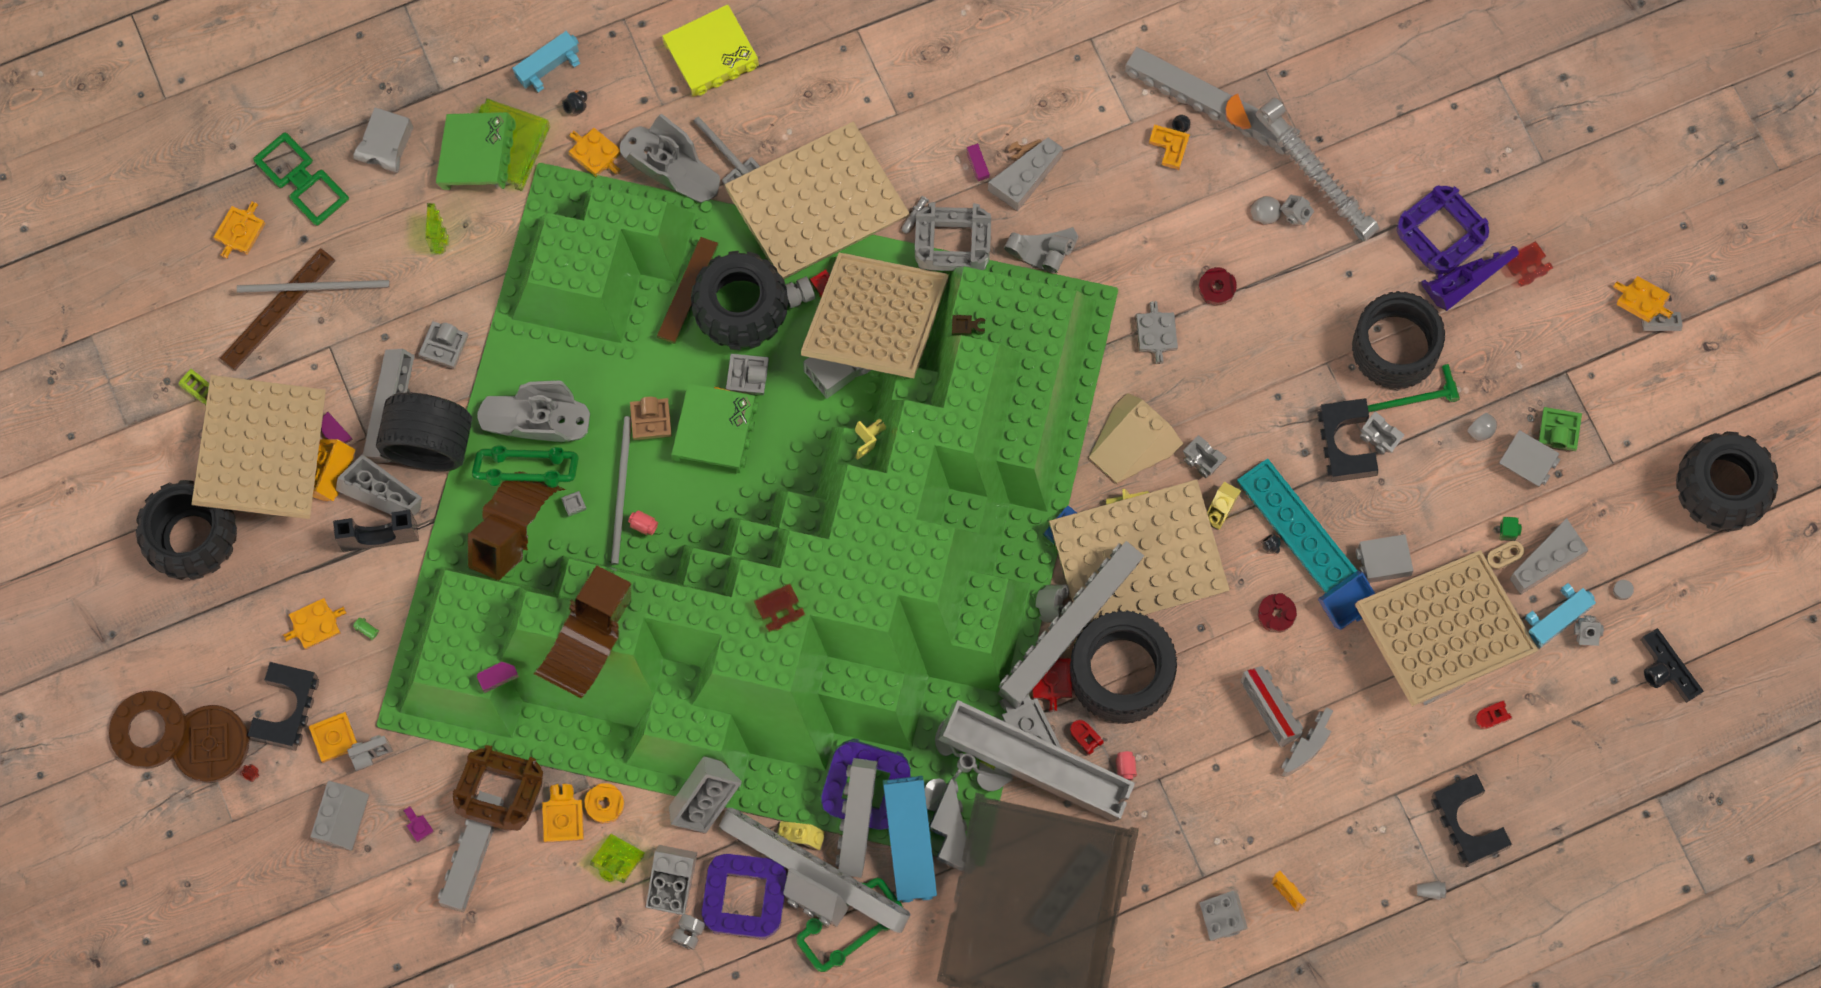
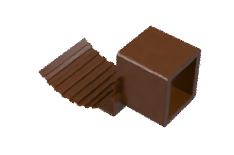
(502, 535)
(587, 633)

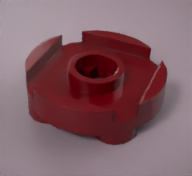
(1214, 296)
(1274, 623)

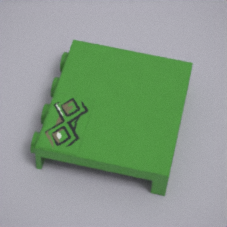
(475, 149)
(715, 427)

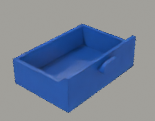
(1341, 600)

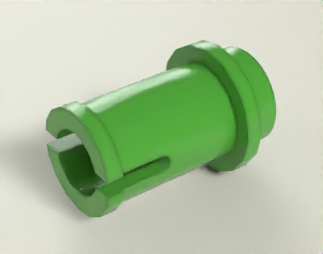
(365, 628)

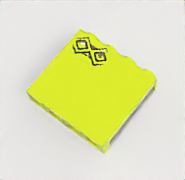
(711, 50)

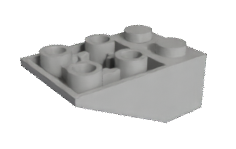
(671, 879)

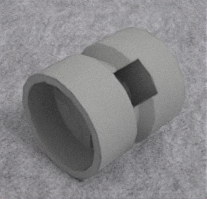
(799, 292)
(691, 925)

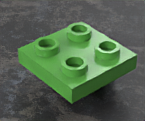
(1560, 429)

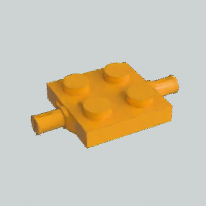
(595, 152)
(239, 230)
(1643, 299)
(314, 623)

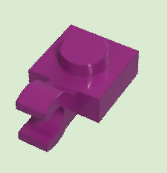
(419, 826)

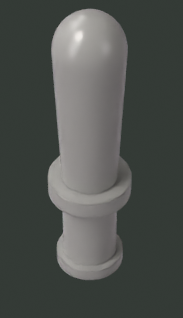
(907, 226)

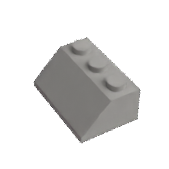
(339, 816)
(814, 898)

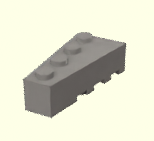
(1024, 176)
(377, 488)

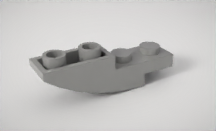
(1306, 750)

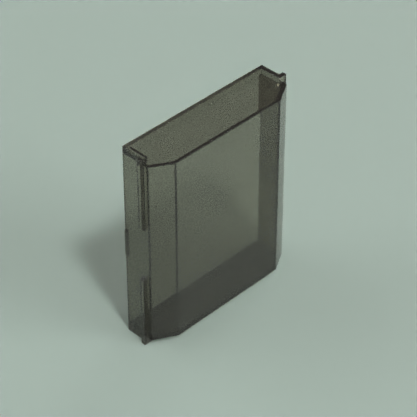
(1036, 900)

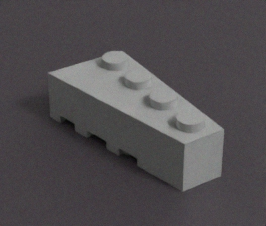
(1553, 555)

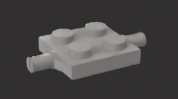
(1156, 332)

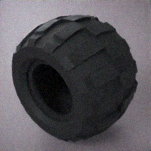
(746, 327)
(1713, 506)
(158, 519)

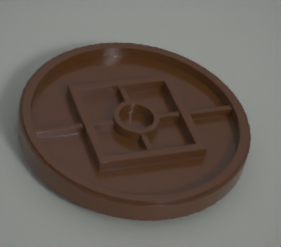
(212, 744)

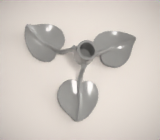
(987, 778)

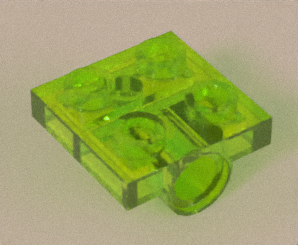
(616, 859)

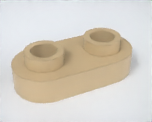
(1504, 555)

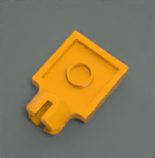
(562, 815)

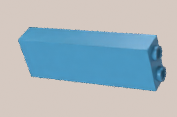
(910, 838)

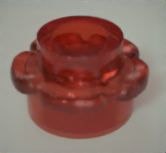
(250, 772)

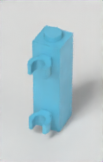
(546, 59)
(1560, 618)

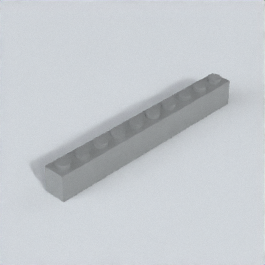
(1196, 93)

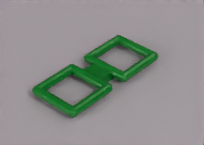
(301, 178)

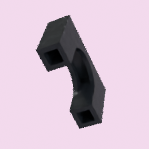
(1342, 465)
(355, 537)
(287, 732)
(1471, 848)

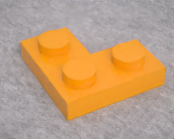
(1173, 141)

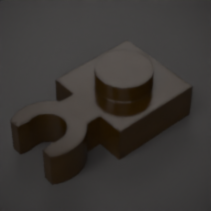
(964, 325)

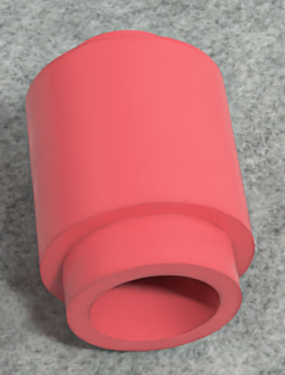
(643, 523)
(1126, 765)

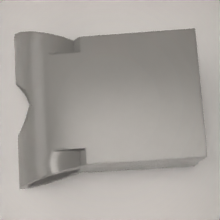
(384, 140)
(831, 376)

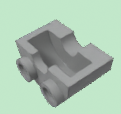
(1381, 434)
(1203, 457)
(1050, 601)

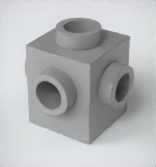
(1297, 210)
(1587, 636)

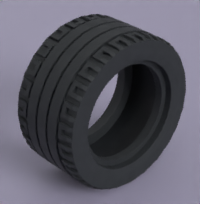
(1133, 628)

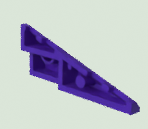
(1452, 288)

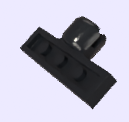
(1668, 667)

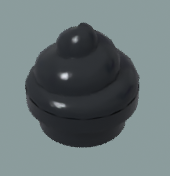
(1181, 123)
(1271, 543)

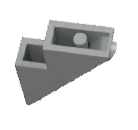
(949, 824)

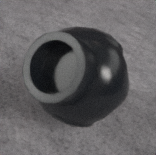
(575, 102)

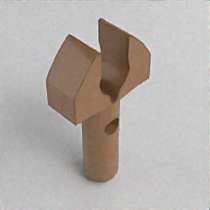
(1022, 148)

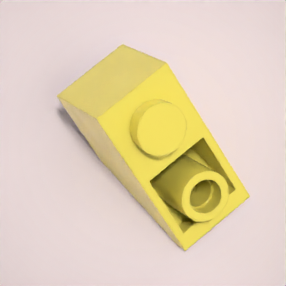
(1222, 504)

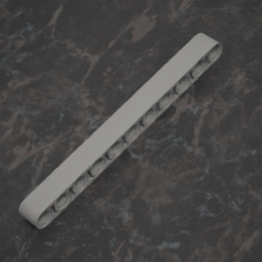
(804, 862)

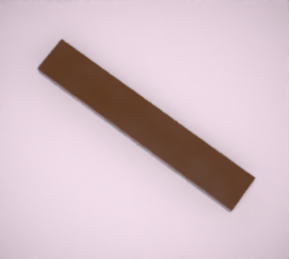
(681, 302)

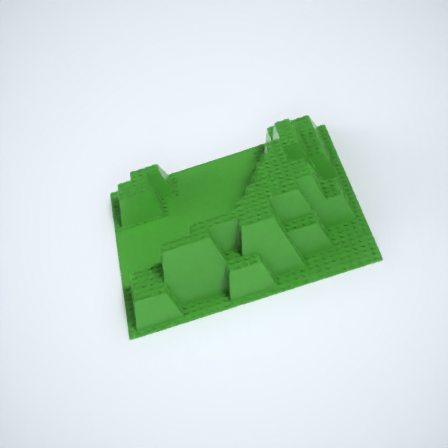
(905, 561)

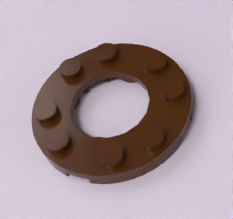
(172, 738)

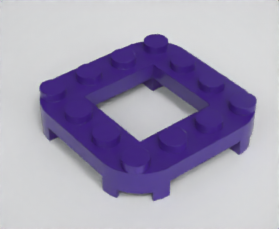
(1464, 214)
(836, 779)
(744, 925)

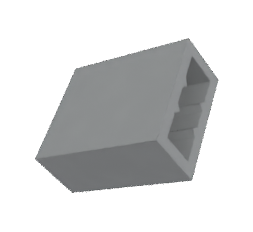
(1530, 459)
(1385, 558)

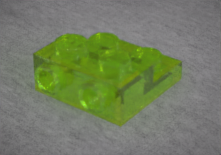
(435, 232)

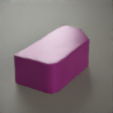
(977, 162)
(496, 676)

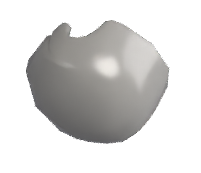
(1266, 210)
(1483, 427)

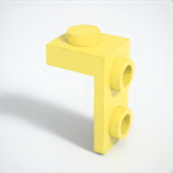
(802, 834)

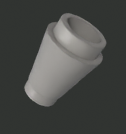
(1432, 890)

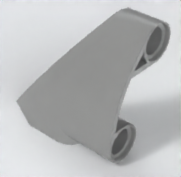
(1043, 250)

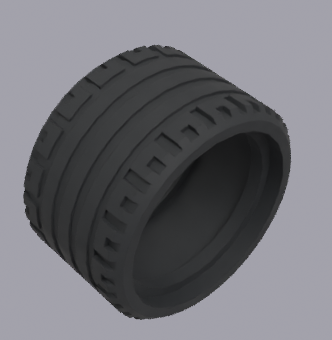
(1403, 306)
(424, 431)

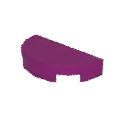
(333, 429)

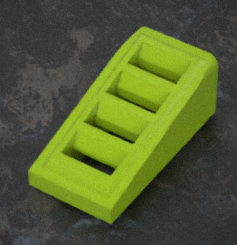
(183, 383)

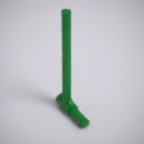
(1449, 391)

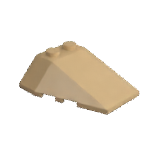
(1133, 440)

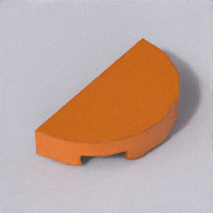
(1236, 114)

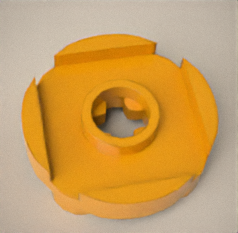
(613, 796)

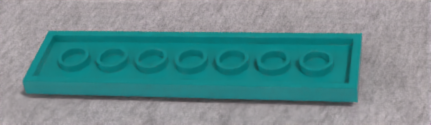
(1296, 525)

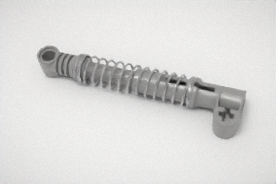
(1286, 137)

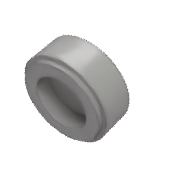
(1623, 589)

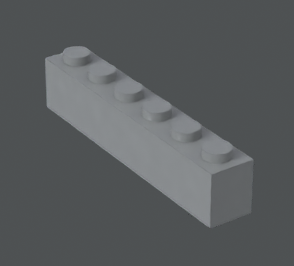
(392, 380)
(857, 817)
(467, 860)

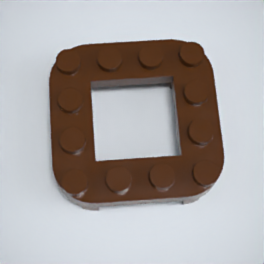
(505, 818)

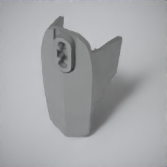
(670, 159)
(536, 413)

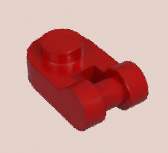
(1487, 719)
(1080, 731)

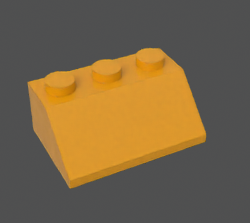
(331, 462)

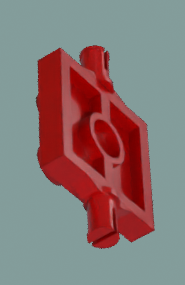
(1055, 684)

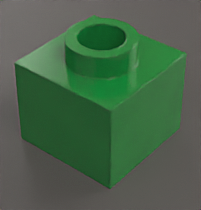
(1510, 529)

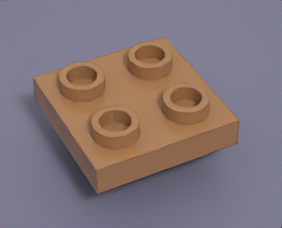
(650, 418)

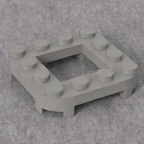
(952, 217)

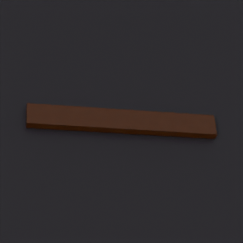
(276, 311)

